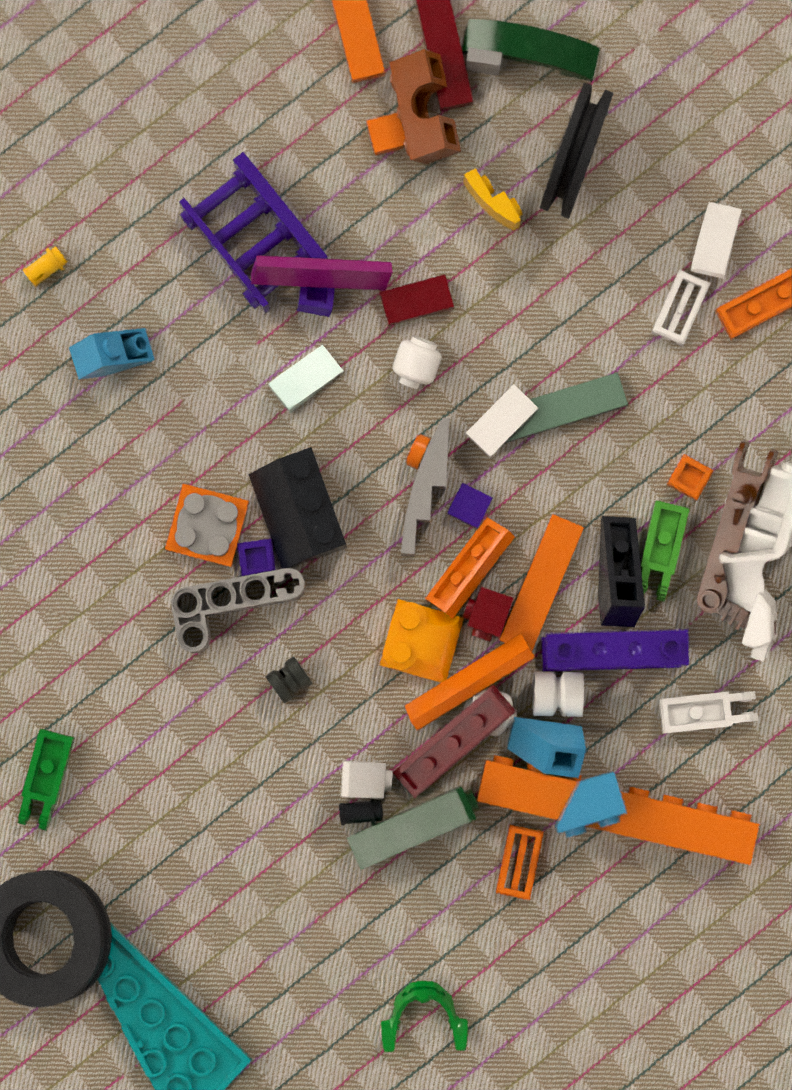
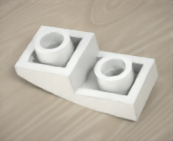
(716, 240)

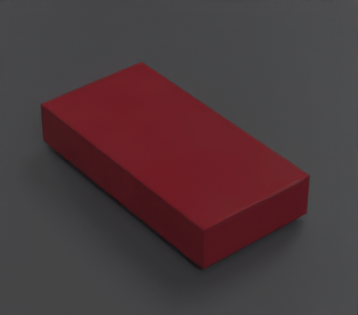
(417, 300)

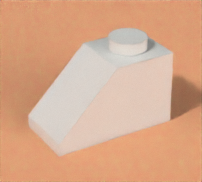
(365, 779)

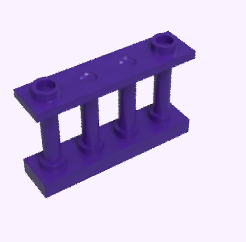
(265, 202)
(615, 650)

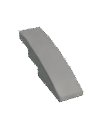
(430, 476)

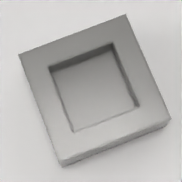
(483, 61)

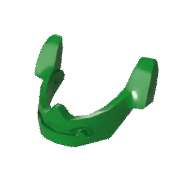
(423, 992)

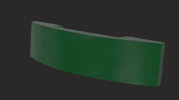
(533, 46)

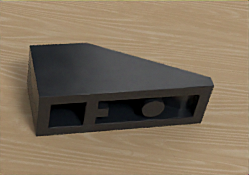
(619, 573)

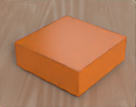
(386, 134)
(690, 477)

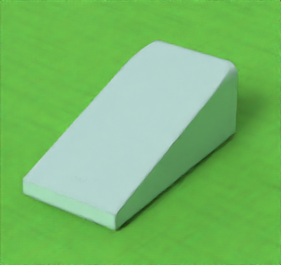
(305, 378)

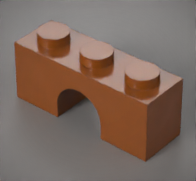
(414, 82)

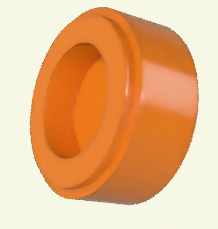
(417, 451)

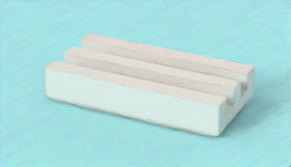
(669, 334)

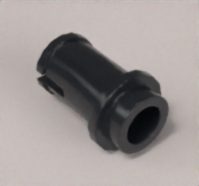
(361, 812)

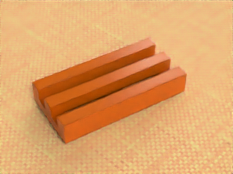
(513, 891)

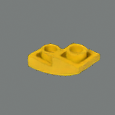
(498, 207)

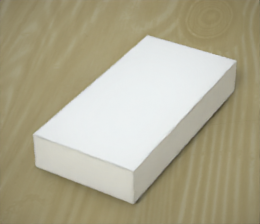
(501, 421)

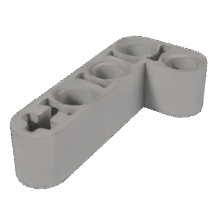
(239, 601)

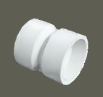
(558, 694)

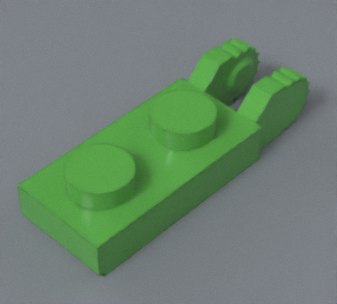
(663, 544)

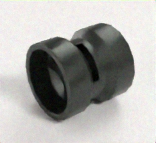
(289, 679)

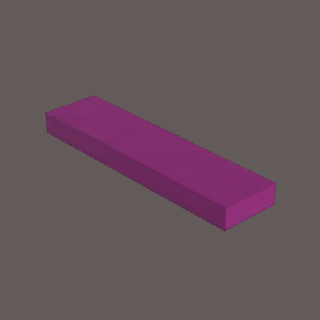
(321, 273)

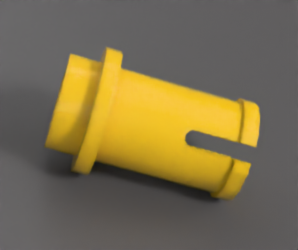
(45, 266)

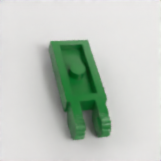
(45, 775)

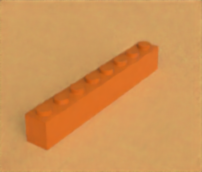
(646, 818)

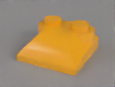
(421, 641)

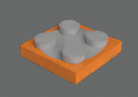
(207, 525)

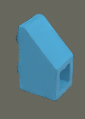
(111, 353)
(548, 746)
(591, 802)

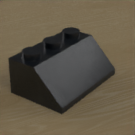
(297, 509)

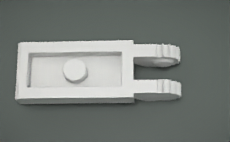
(703, 711)

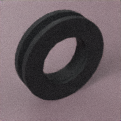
(576, 150)
(90, 934)

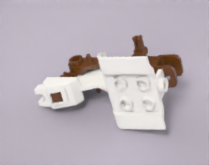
(749, 534)

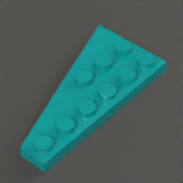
(164, 1027)

